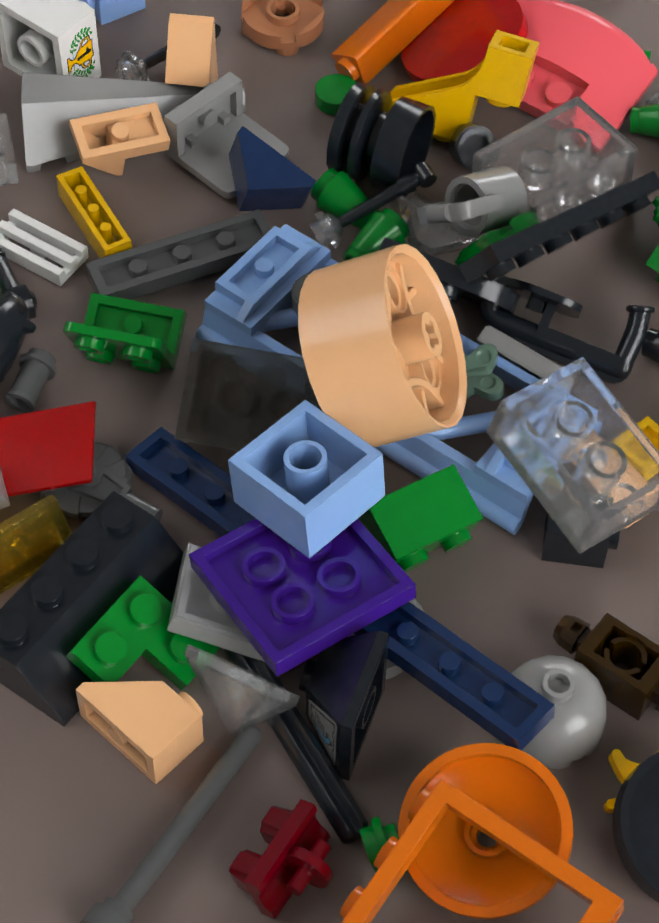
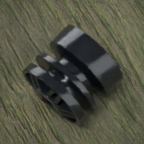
(379, 136)

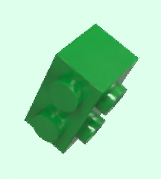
(423, 518)

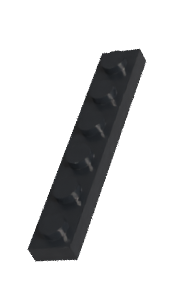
(556, 231)

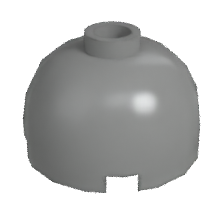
(578, 712)

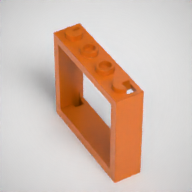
(426, 813)

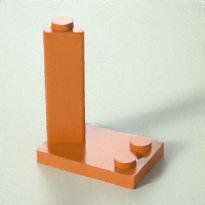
(385, 36)

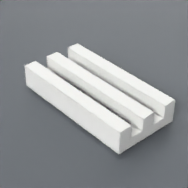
(42, 243)

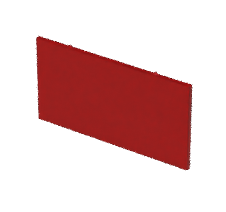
(48, 448)

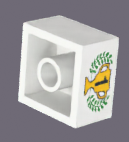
(49, 37)

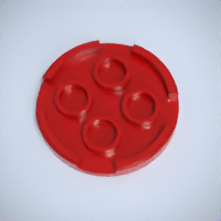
(461, 37)

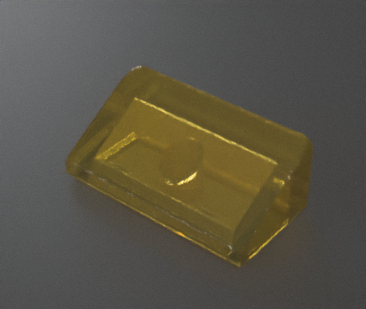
(30, 540)

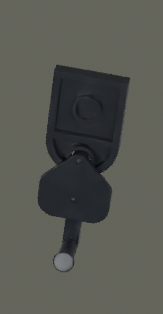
(500, 300)

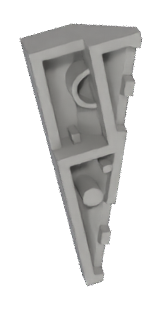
(54, 100)

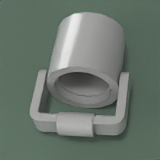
(479, 202)

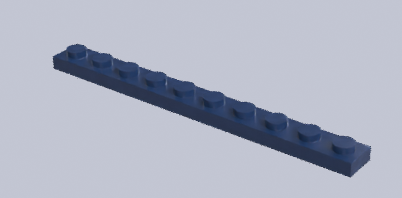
(416, 640)

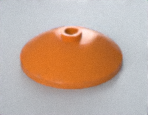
(492, 879)

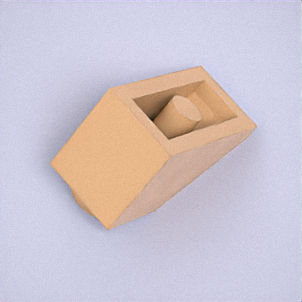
(144, 722)

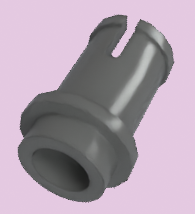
(35, 370)

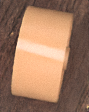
(383, 346)

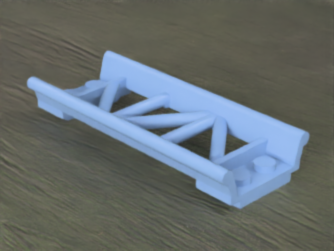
(257, 299)

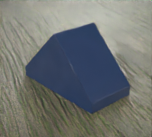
(266, 177)

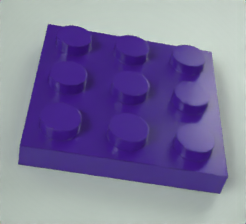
(296, 603)

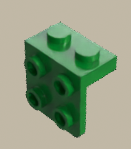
(130, 332)

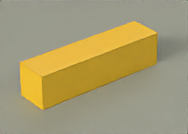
(92, 213)

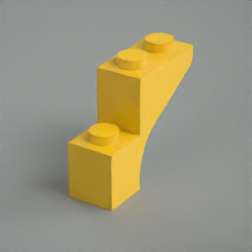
(499, 78)

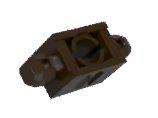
(611, 644)

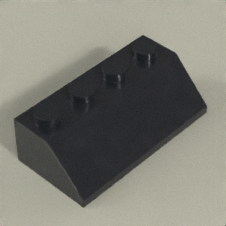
(71, 596)

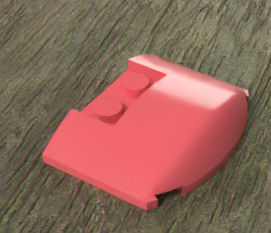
(584, 59)

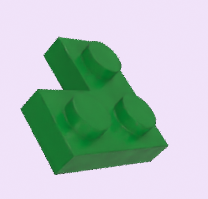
(136, 628)

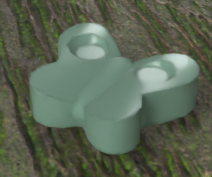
(479, 373)

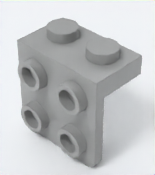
(205, 131)

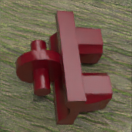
(289, 862)

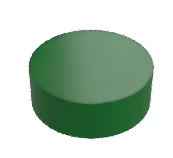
(331, 91)

